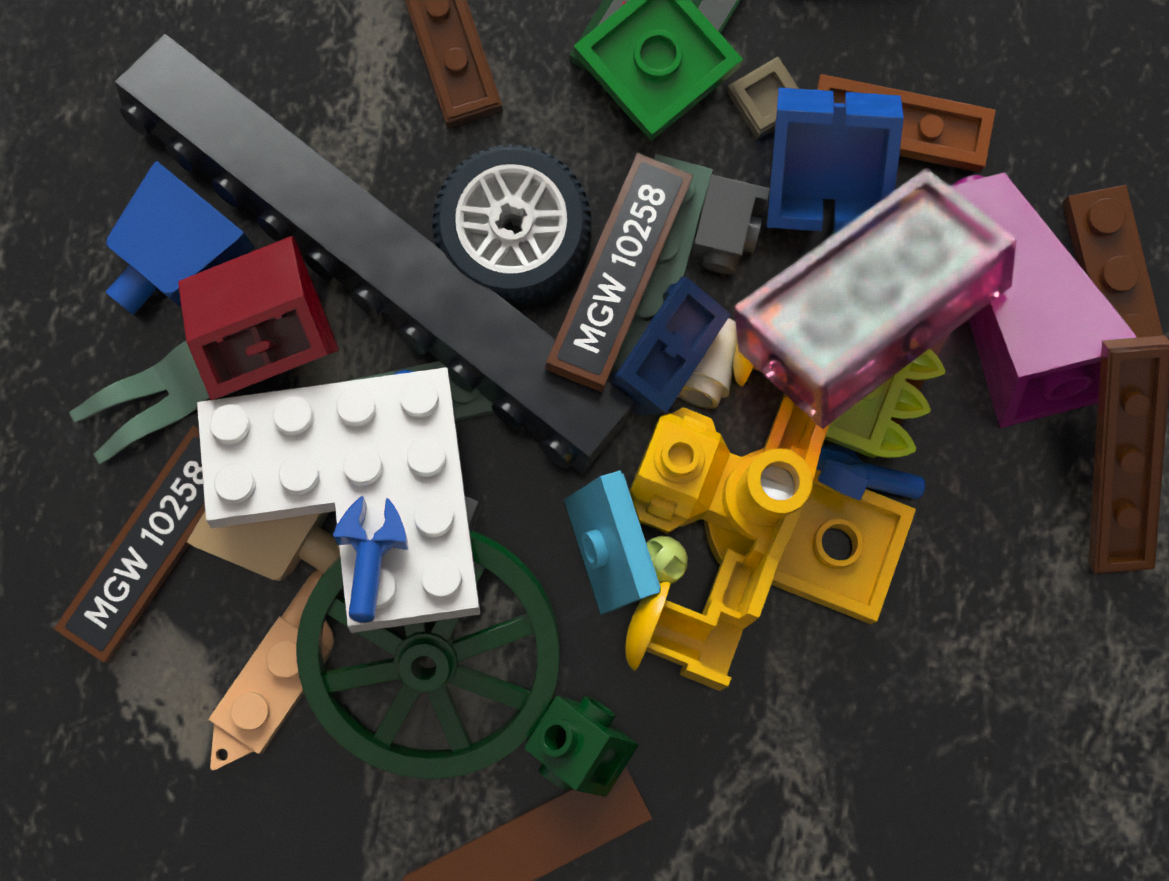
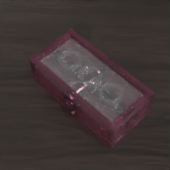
(874, 296)

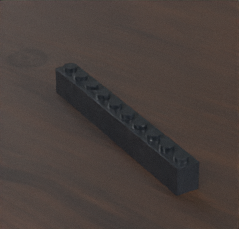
(368, 251)

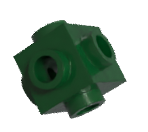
(580, 746)

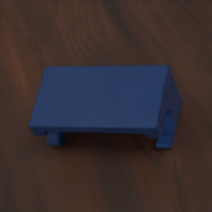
(670, 348)

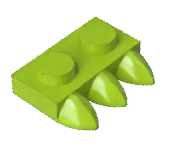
(868, 424)

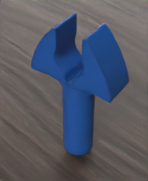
(847, 474)
(368, 554)

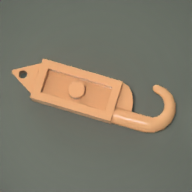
(265, 687)

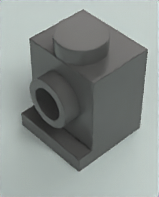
(727, 223)

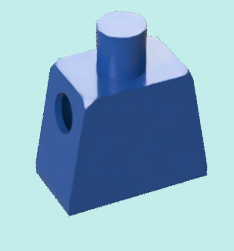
(168, 237)

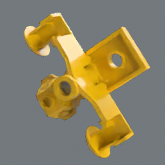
(764, 529)

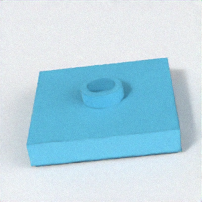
(612, 543)

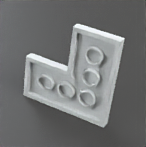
(345, 441)

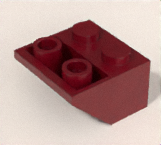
(254, 318)

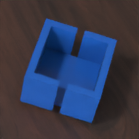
(832, 153)

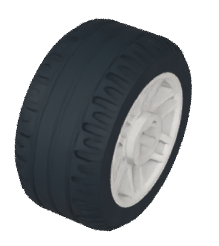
(530, 192)

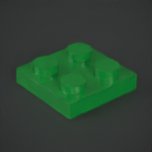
(657, 60)

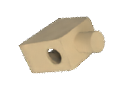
(270, 546)

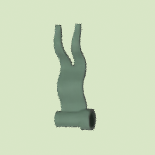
(174, 373)

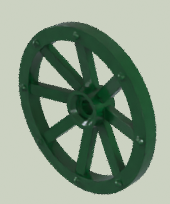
(439, 644)

